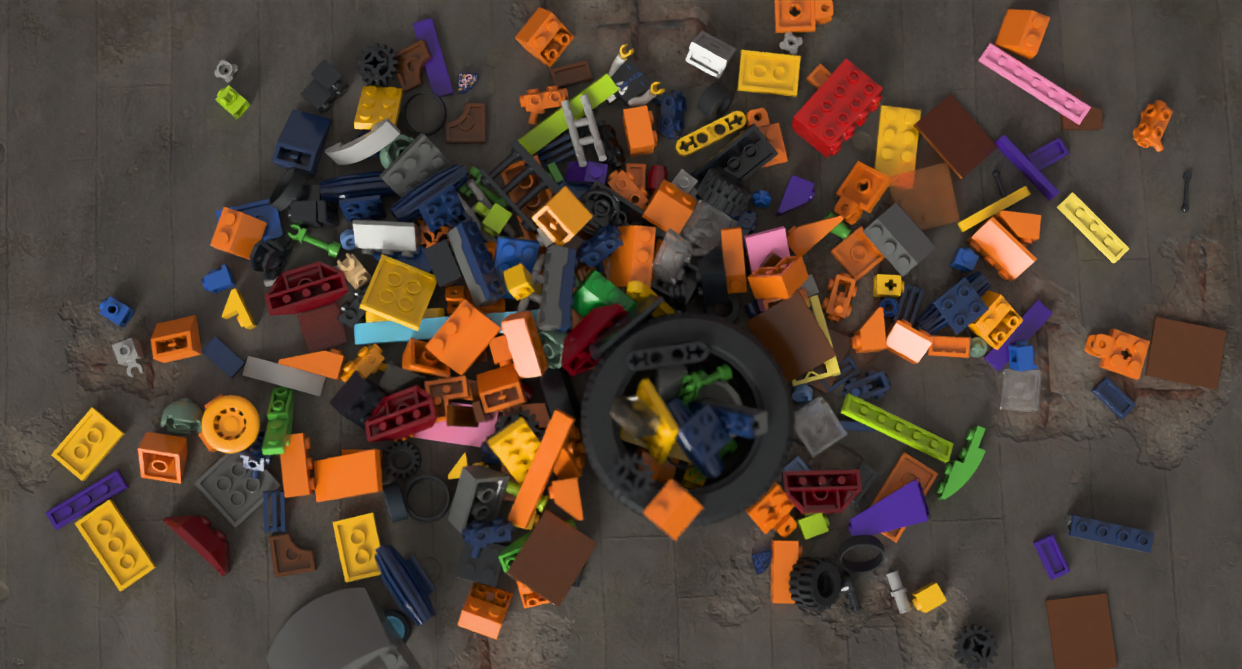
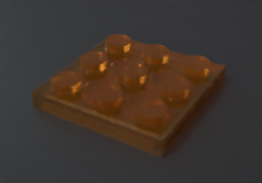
(926, 195)

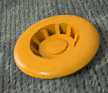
(230, 424)

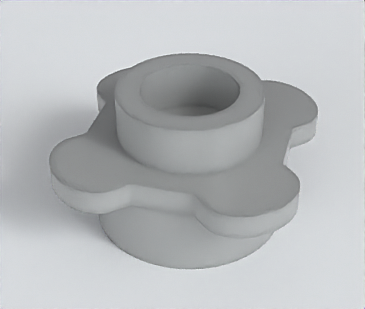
(792, 49)
(222, 66)

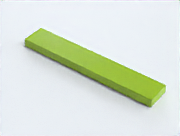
(556, 122)
(897, 428)

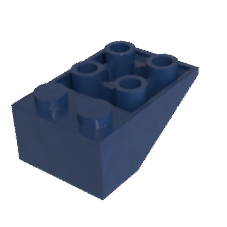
(302, 142)

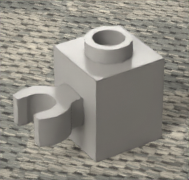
(686, 183)
(128, 354)

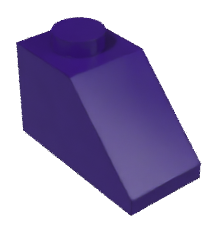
(586, 175)
(796, 195)

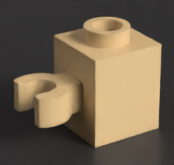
(354, 271)

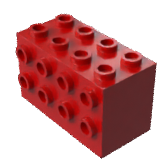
(837, 109)

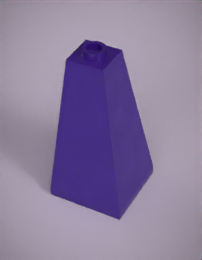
(897, 510)

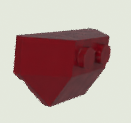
(305, 289)
(576, 351)
(401, 415)
(821, 489)
(204, 539)

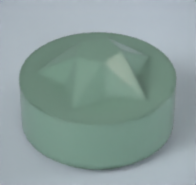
(977, 347)

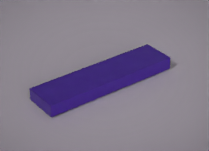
(436, 66)
(1027, 168)
(1032, 321)
(87, 499)

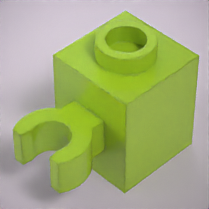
(232, 101)
(494, 219)
(813, 525)

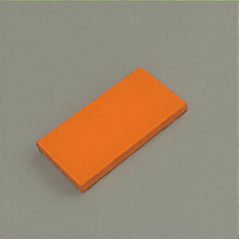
(903, 472)
(348, 475)

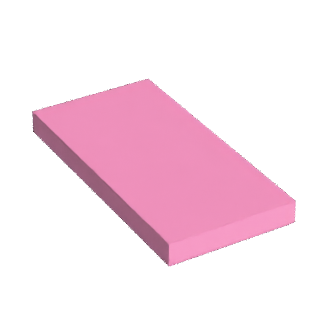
(760, 246)
(460, 435)

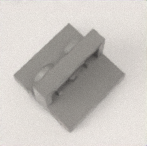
(709, 54)

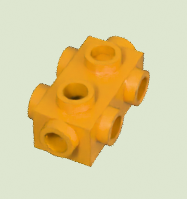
(367, 362)

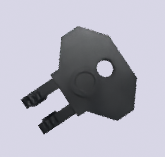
(271, 256)

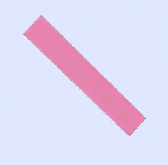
(1034, 84)

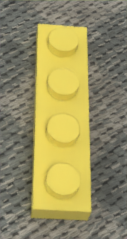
(1092, 227)

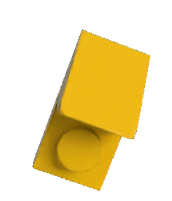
(237, 305)
(463, 461)

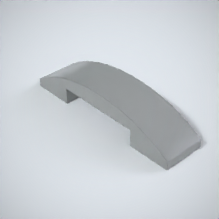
(364, 146)
(284, 376)

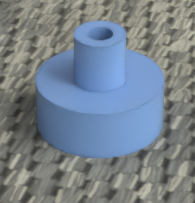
(347, 239)
(802, 393)

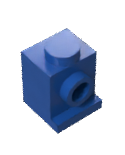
(964, 259)
(218, 279)
(122, 314)
(1021, 356)

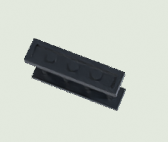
(532, 167)

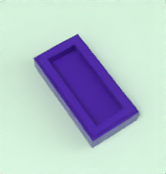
(1048, 154)
(1051, 556)

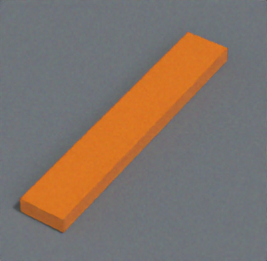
(541, 468)

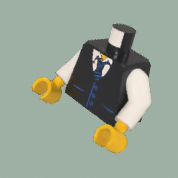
(631, 82)

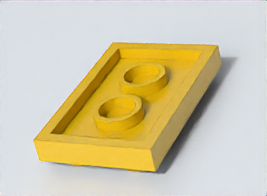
(768, 73)
(377, 105)
(88, 444)
(357, 542)

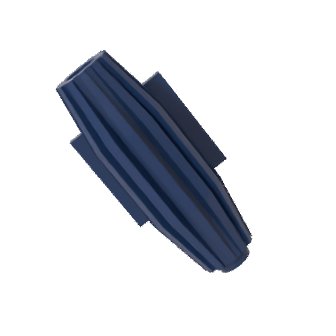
(357, 194)
(433, 199)
(956, 306)
(699, 436)
(406, 583)

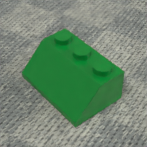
(598, 292)

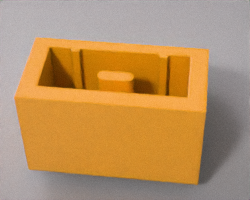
(562, 216)
(996, 323)

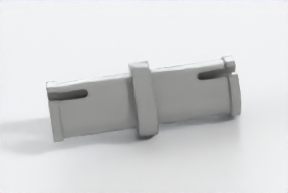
(898, 592)

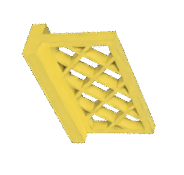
(831, 365)

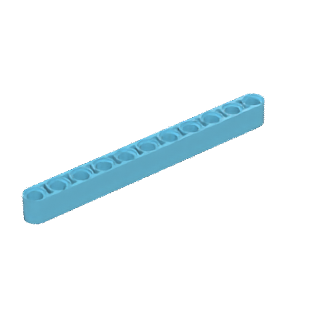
(394, 332)

